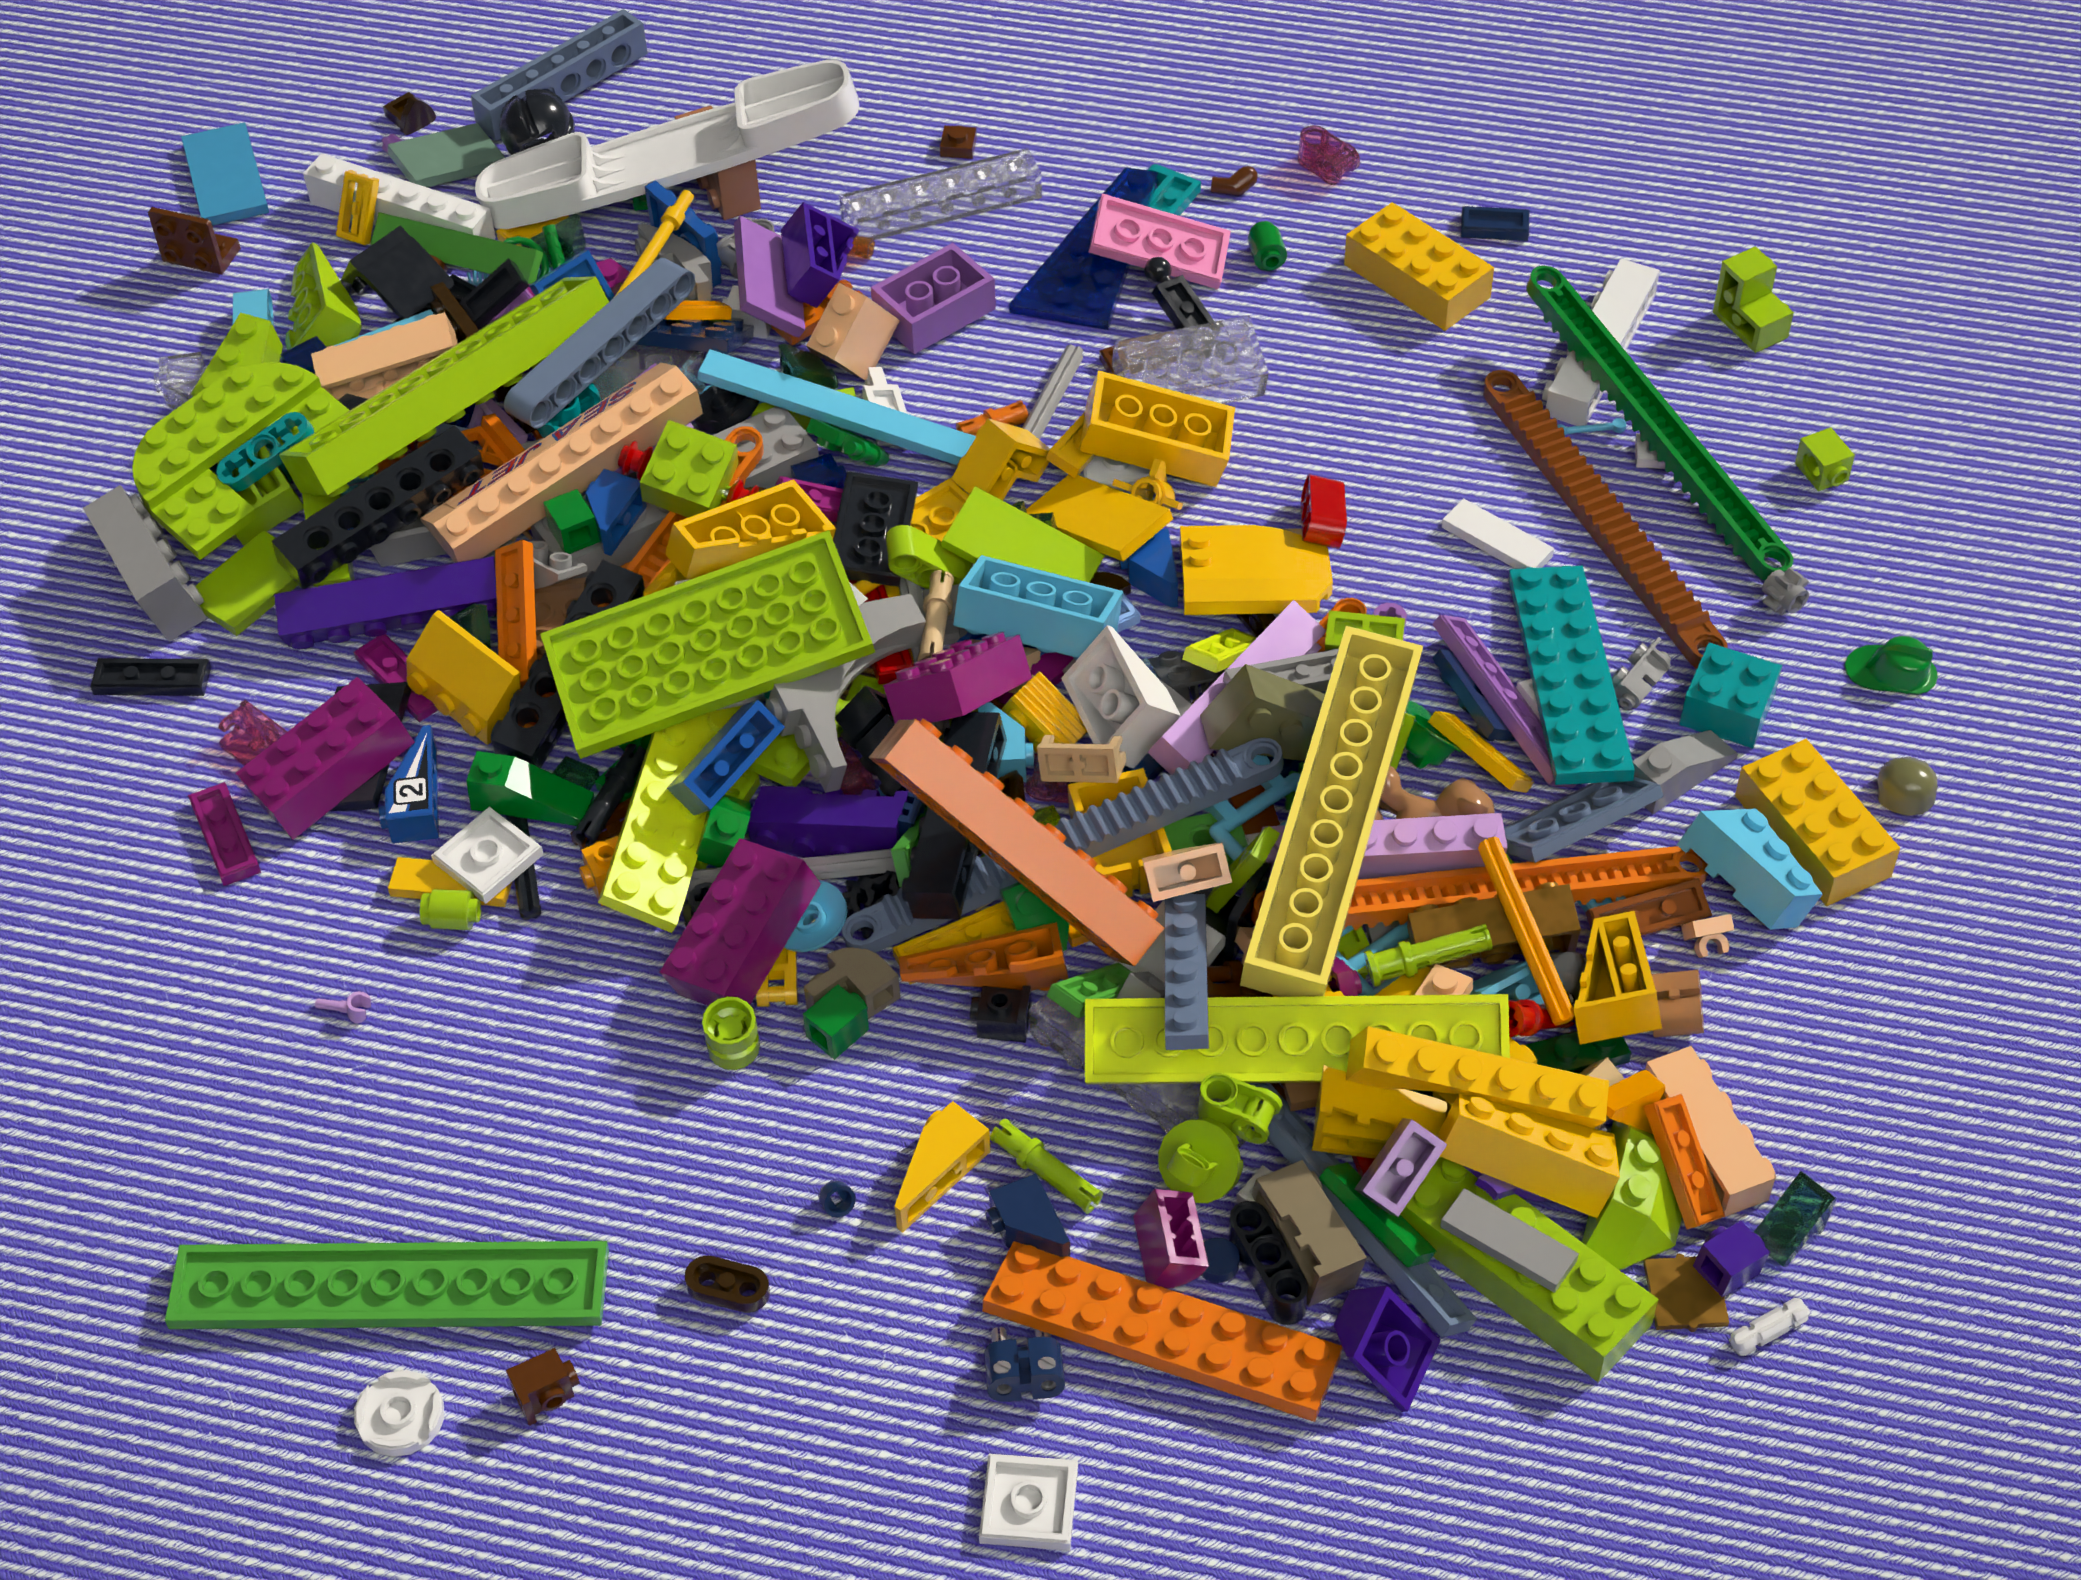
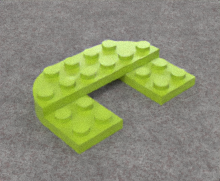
(181, 447)

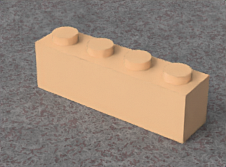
(383, 355)
(1728, 1147)

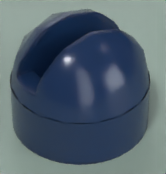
(845, 1194)

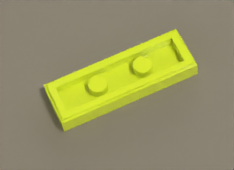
(1218, 650)

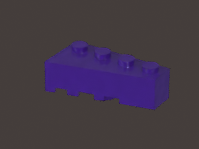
(825, 823)

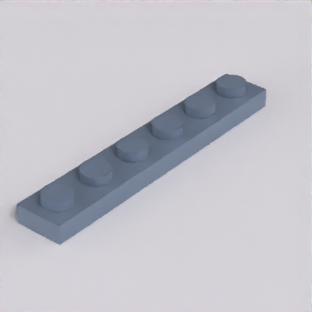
(1186, 973)

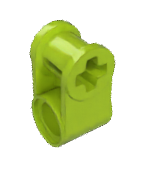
(1240, 1106)

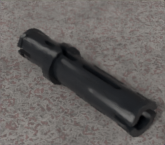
(617, 783)

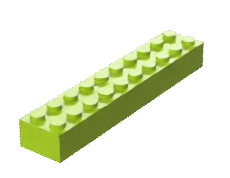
(442, 388)

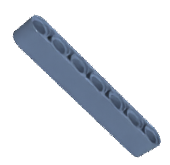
(599, 343)

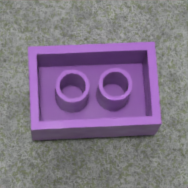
(936, 297)

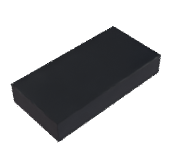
(494, 293)

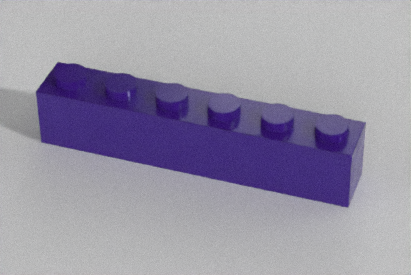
(383, 602)

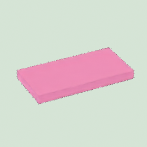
(1139, 233)

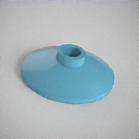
(828, 911)

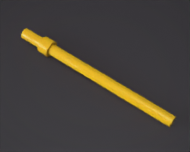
(671, 221)

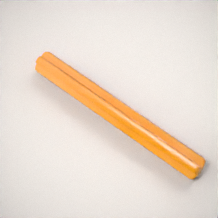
(1526, 931)

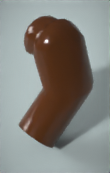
(1236, 184)

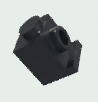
(1002, 1013)

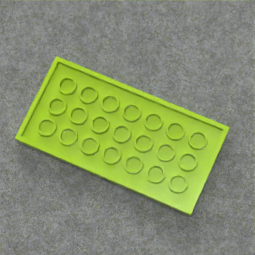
(705, 644)

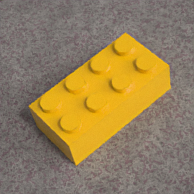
(1418, 266)
(1146, 422)
(1819, 820)

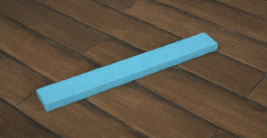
(834, 407)

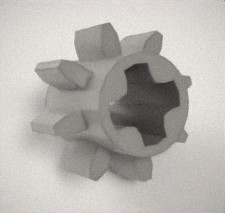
(1785, 591)

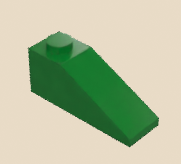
(524, 790)

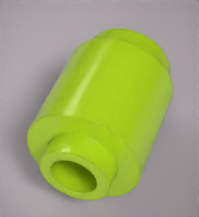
(450, 909)

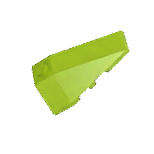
(320, 304)

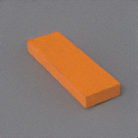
(1684, 1161)

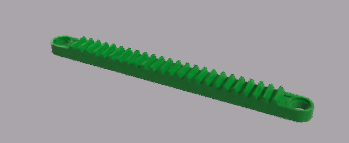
(1657, 423)

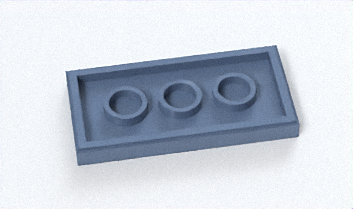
(1577, 817)

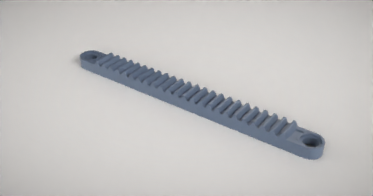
(1092, 832)

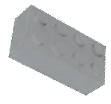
(146, 562)

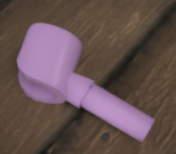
(356, 999)

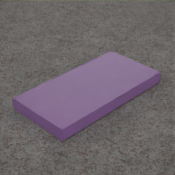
(763, 278)

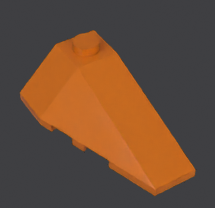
(1002, 961)

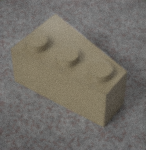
(1311, 1230)

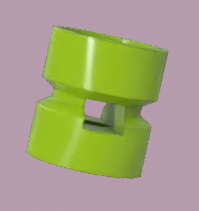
(731, 1033)

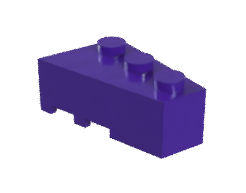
(814, 253)

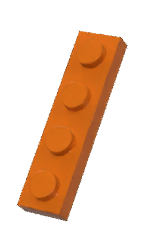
(516, 606)

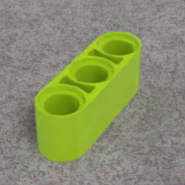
(917, 555)

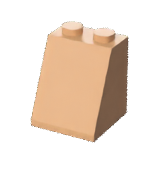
(852, 332)

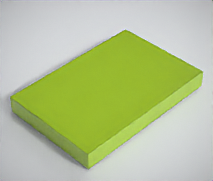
(244, 585)

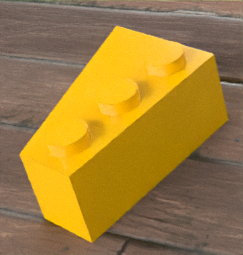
(1617, 983)
(1362, 1117)

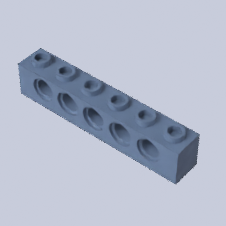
(566, 68)

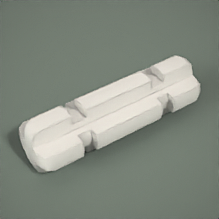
(1769, 1326)

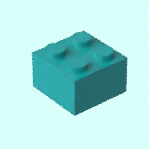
(1730, 695)

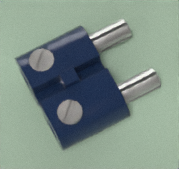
(1023, 1368)

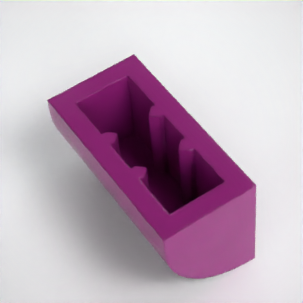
(1170, 1238)

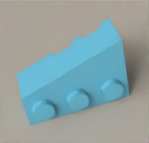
(1755, 863)

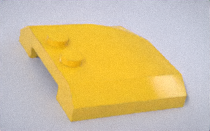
(1251, 570)

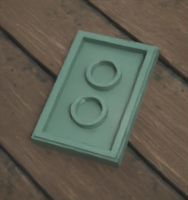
(445, 155)

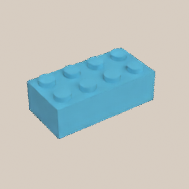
(1039, 605)

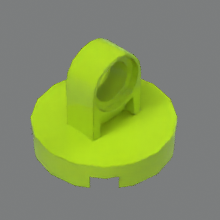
(1200, 1159)

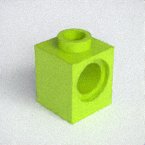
(1824, 459)

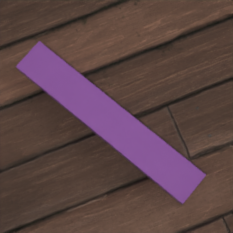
(1497, 690)

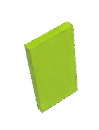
(1008, 534)

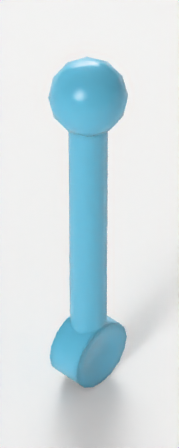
(1618, 426)

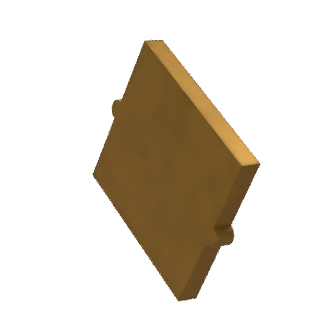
(1683, 1295)

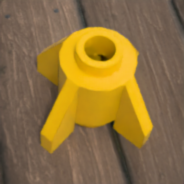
(1154, 483)

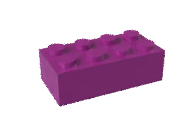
(958, 679)
(325, 757)
(741, 925)

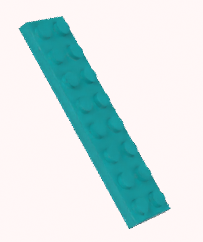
(1570, 676)

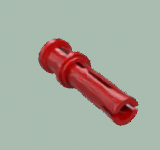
(1528, 1018)

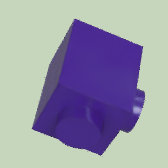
(1731, 1257)

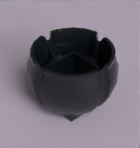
(532, 118)

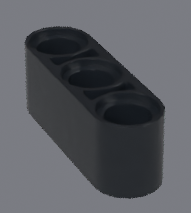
(1268, 1280)

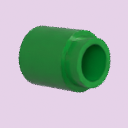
(1267, 246)

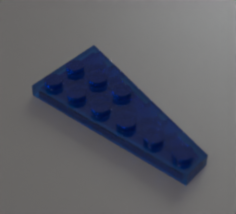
(1079, 284)

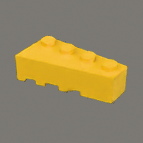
(744, 529)
(1533, 1152)

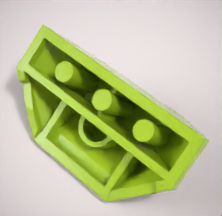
(1642, 1209)

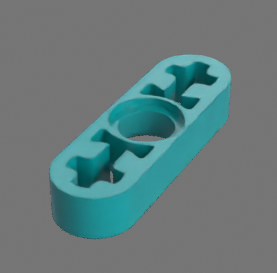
(237, 458)

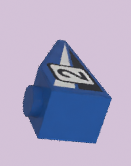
(413, 793)

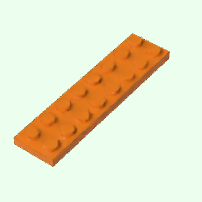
(1164, 1330)

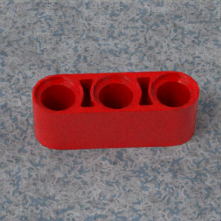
(1323, 511)

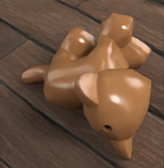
(1458, 798)

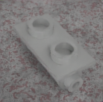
(1646, 664)

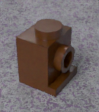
(542, 1383)

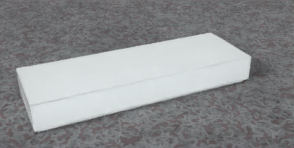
(1496, 536)

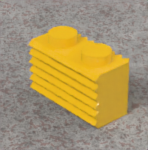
(1045, 712)

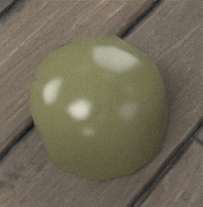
(1907, 786)

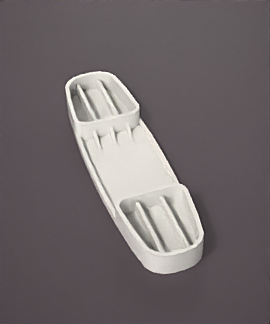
(574, 177)

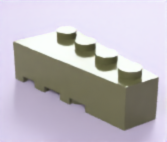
(1263, 707)

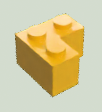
(999, 457)

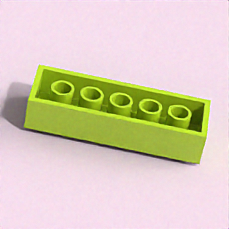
(1588, 1318)

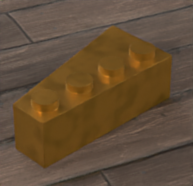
(1549, 904)

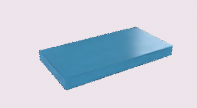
(225, 174)

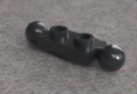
(1175, 295)

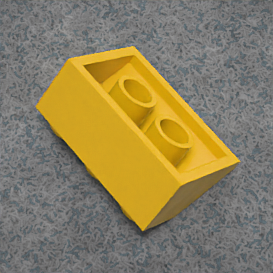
(461, 676)

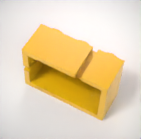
(1126, 860)

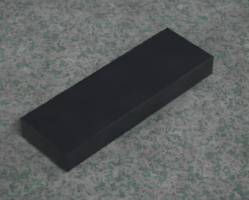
(150, 677)

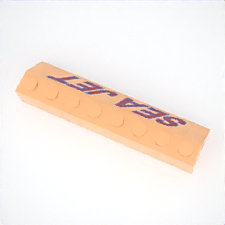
(564, 461)

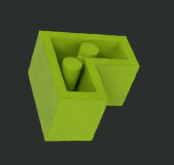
(1747, 302)

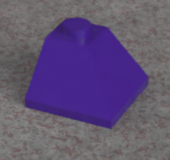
(1386, 1342)

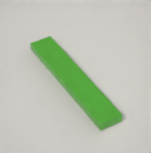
(462, 248)

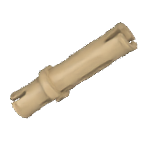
(937, 608)

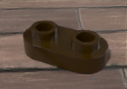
(730, 1283)

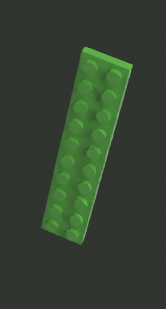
(388, 1285)

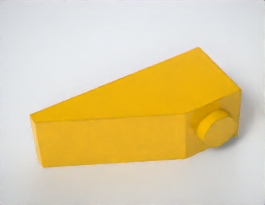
(944, 1154)

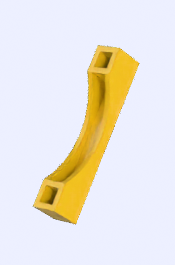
(1415, 1063)

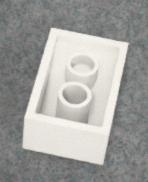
(1119, 696)

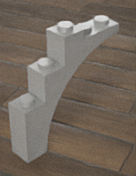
(810, 703)

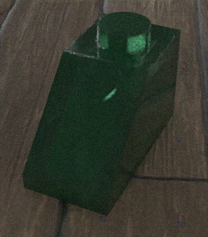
(806, 366)

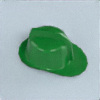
(1896, 666)
(1425, 742)

